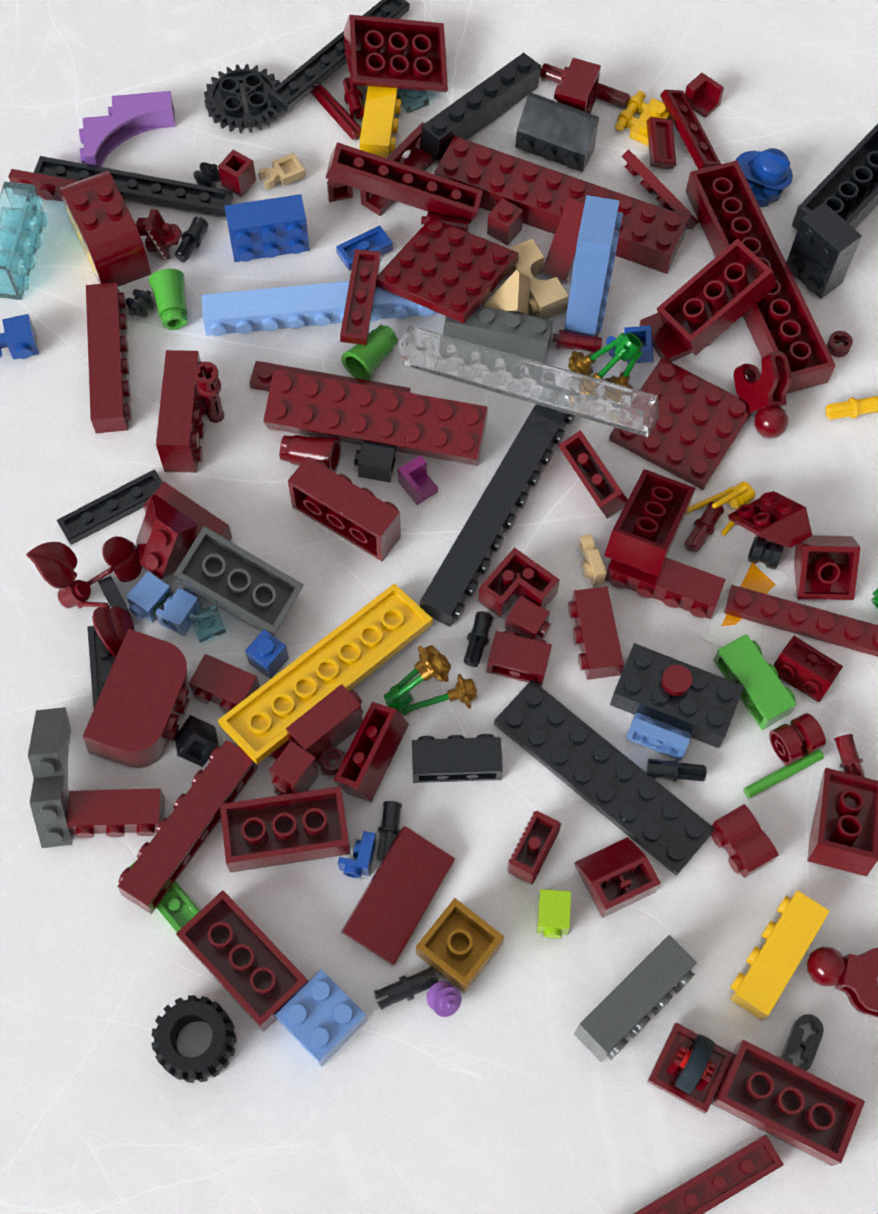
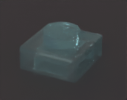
(412, 99)
(207, 623)

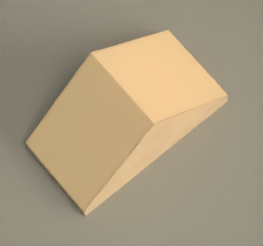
(512, 295)

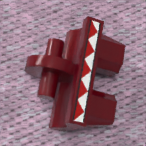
(158, 233)

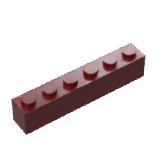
(403, 183)
(106, 358)
(187, 827)

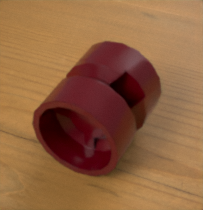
(798, 738)

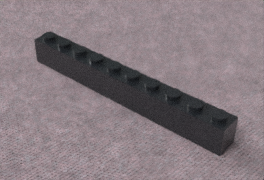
(494, 514)

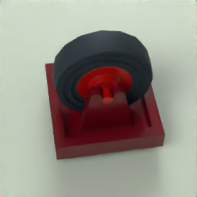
(690, 1067)

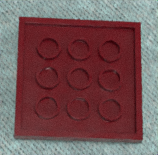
(447, 270)
(692, 427)

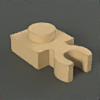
(284, 169)
(593, 565)

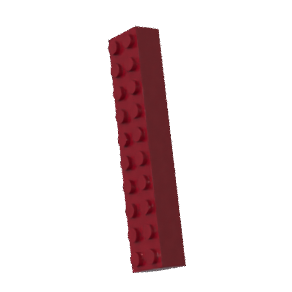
(646, 233)
(780, 318)

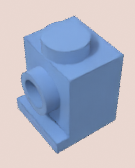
(177, 611)

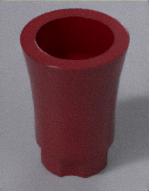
(298, 447)

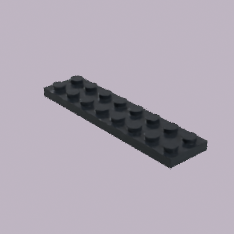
(604, 777)

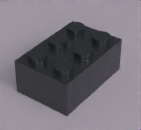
(822, 250)

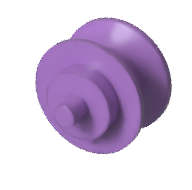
(444, 998)

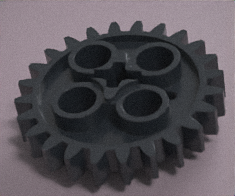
(225, 101)

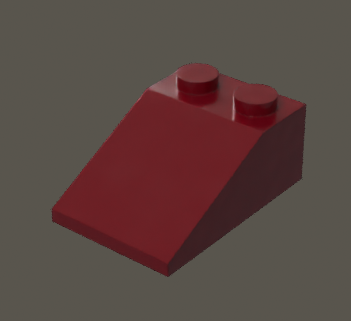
(845, 823)

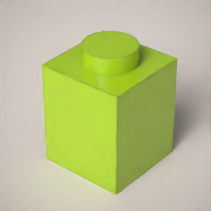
(553, 913)

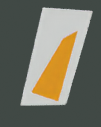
(751, 576)

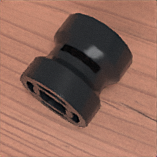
(765, 552)

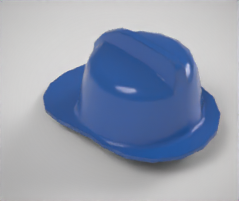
(766, 168)

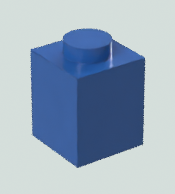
(267, 654)

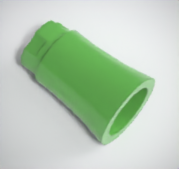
(170, 297)
(363, 360)

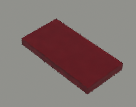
(398, 895)

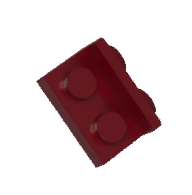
(806, 668)

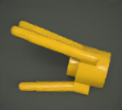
(734, 496)

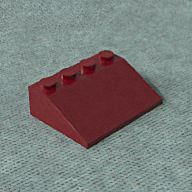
(396, 53)

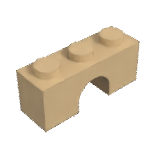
(546, 296)

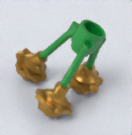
(627, 347)
(430, 665)

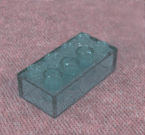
(20, 236)

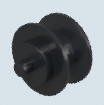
(207, 174)
(140, 302)

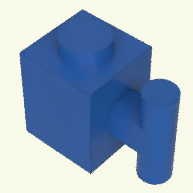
(644, 334)
(19, 337)

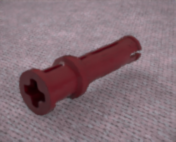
(209, 387)

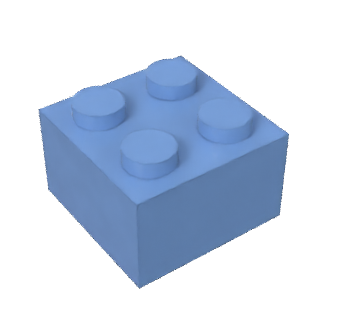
(321, 1017)

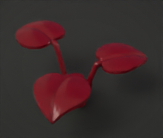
(57, 565)

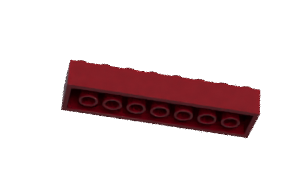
(376, 414)

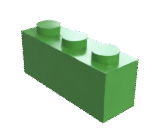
(762, 691)

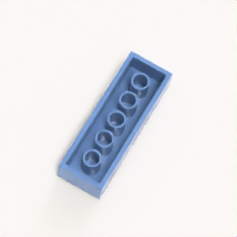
(593, 265)

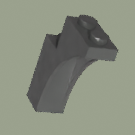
(49, 767)

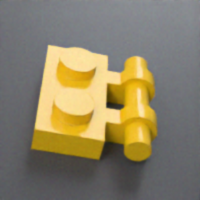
(639, 126)

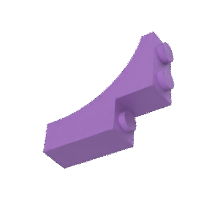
(126, 118)

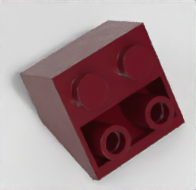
(774, 519)
(617, 876)

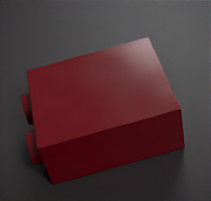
(327, 722)

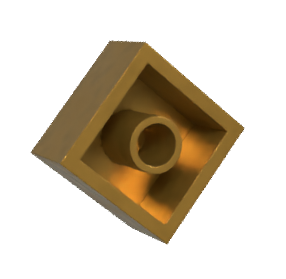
(459, 945)

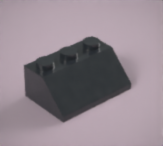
(557, 132)

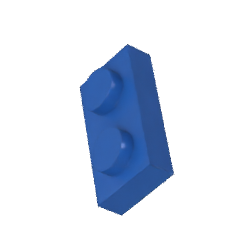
(372, 240)

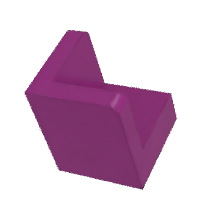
(415, 480)

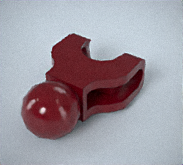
(766, 392)
(849, 974)

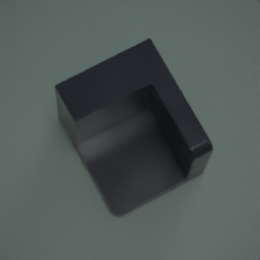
(196, 741)

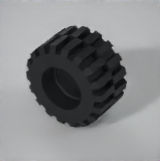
(175, 1020)

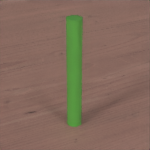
(782, 774)

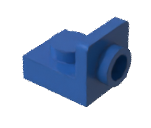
(364, 852)

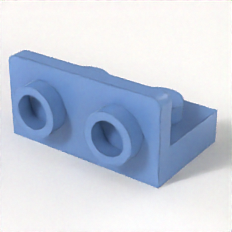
(658, 736)

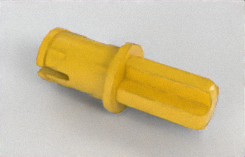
(852, 408)

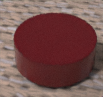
(676, 680)

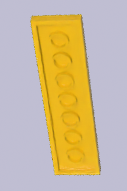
(339, 658)

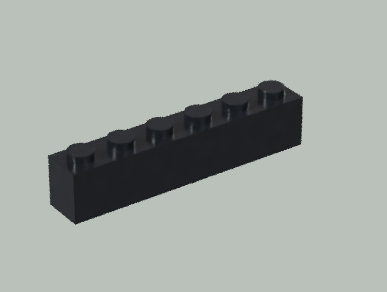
(480, 105)

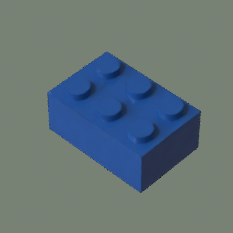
(267, 228)

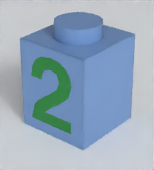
(148, 596)

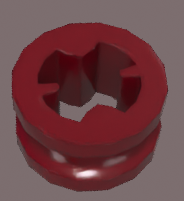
(837, 337)

